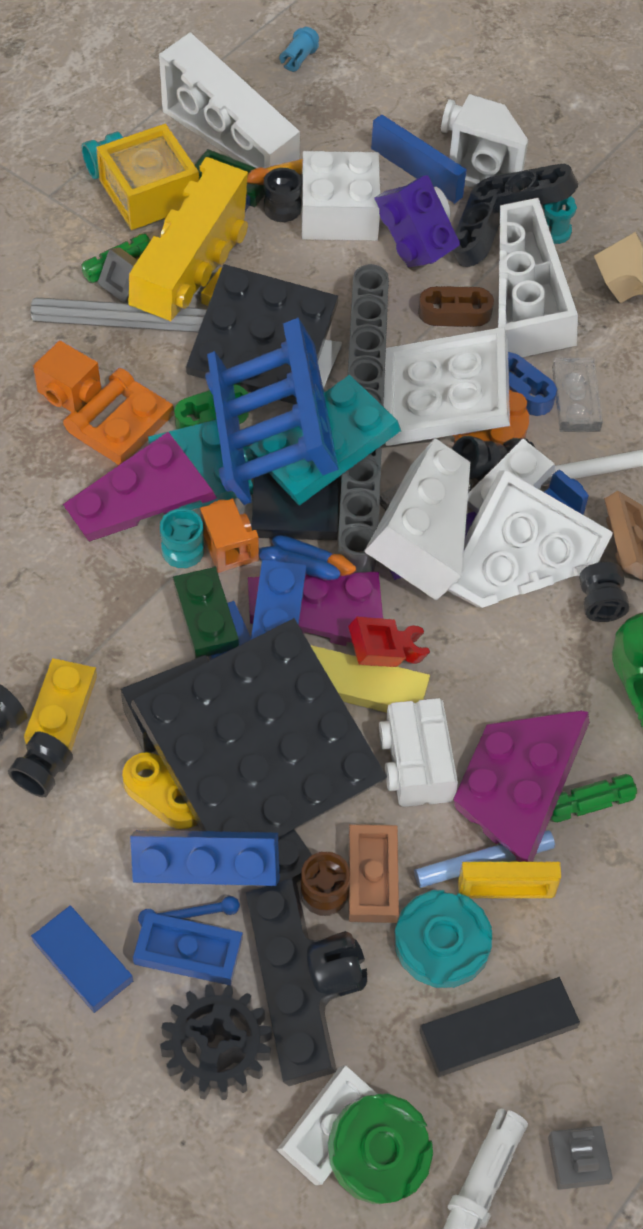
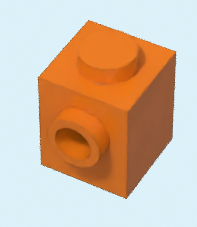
(67, 377)

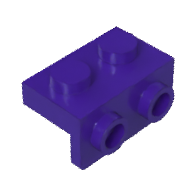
(417, 222)

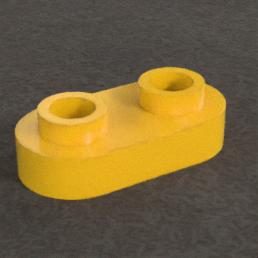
(156, 791)

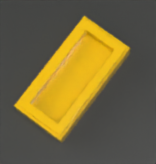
(509, 879)

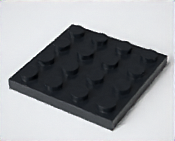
(259, 737)

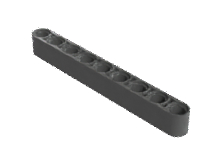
(367, 366)

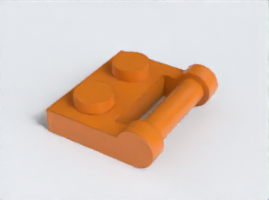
(128, 425)

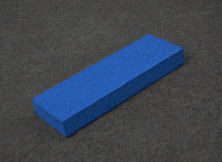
(418, 157)

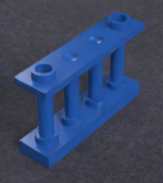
(308, 413)

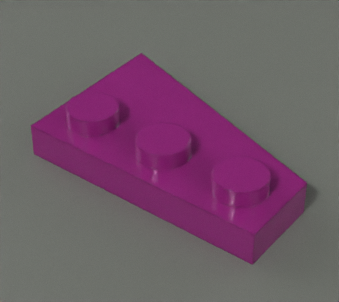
(139, 488)
(332, 604)

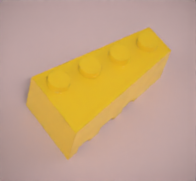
(191, 241)

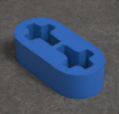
(529, 380)

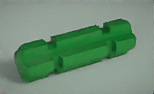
(93, 267)
(594, 797)

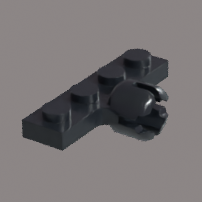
(301, 979)

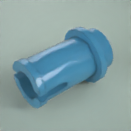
(304, 43)

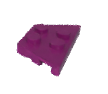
(519, 778)

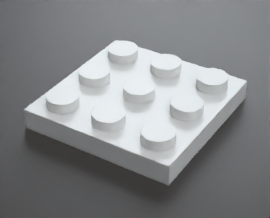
(448, 385)

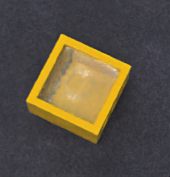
(145, 174)

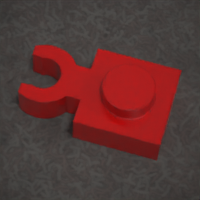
(382, 644)

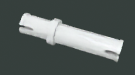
(486, 1174)

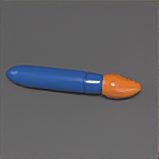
(302, 548)

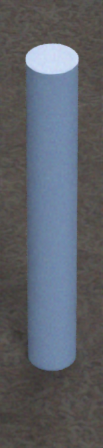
(451, 868)

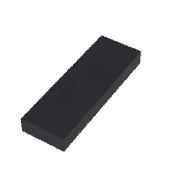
(499, 1026)

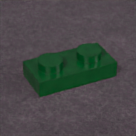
(205, 612)

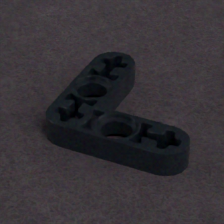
(547, 183)

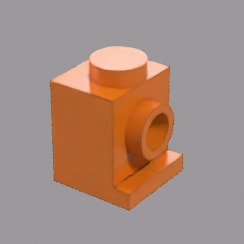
(229, 535)

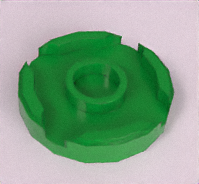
(380, 1149)

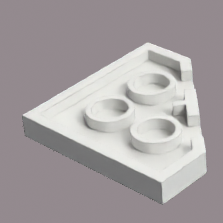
(524, 543)

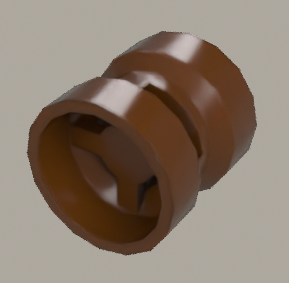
(326, 872)

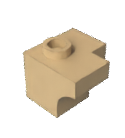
(623, 267)

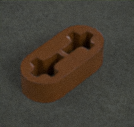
(455, 306)

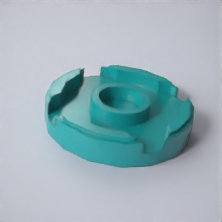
(443, 939)

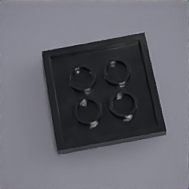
(248, 321)

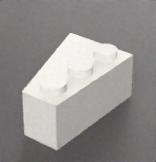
(426, 522)

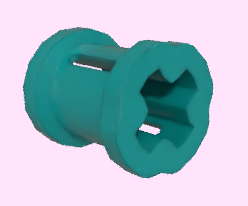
(560, 219)

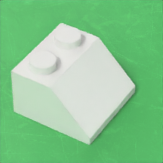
(487, 140)

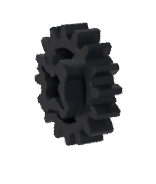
(234, 1048)

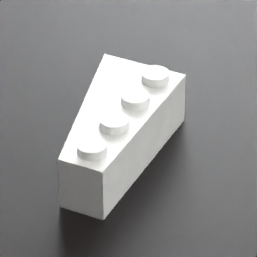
(222, 107)
(532, 284)

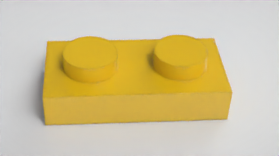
(62, 701)

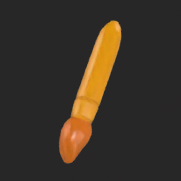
(257, 175)

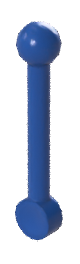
(229, 905)

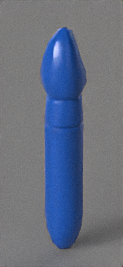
(313, 566)

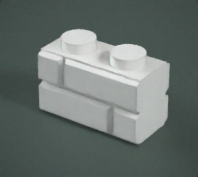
(420, 753)

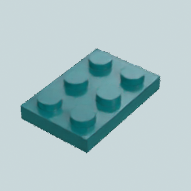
(357, 429)

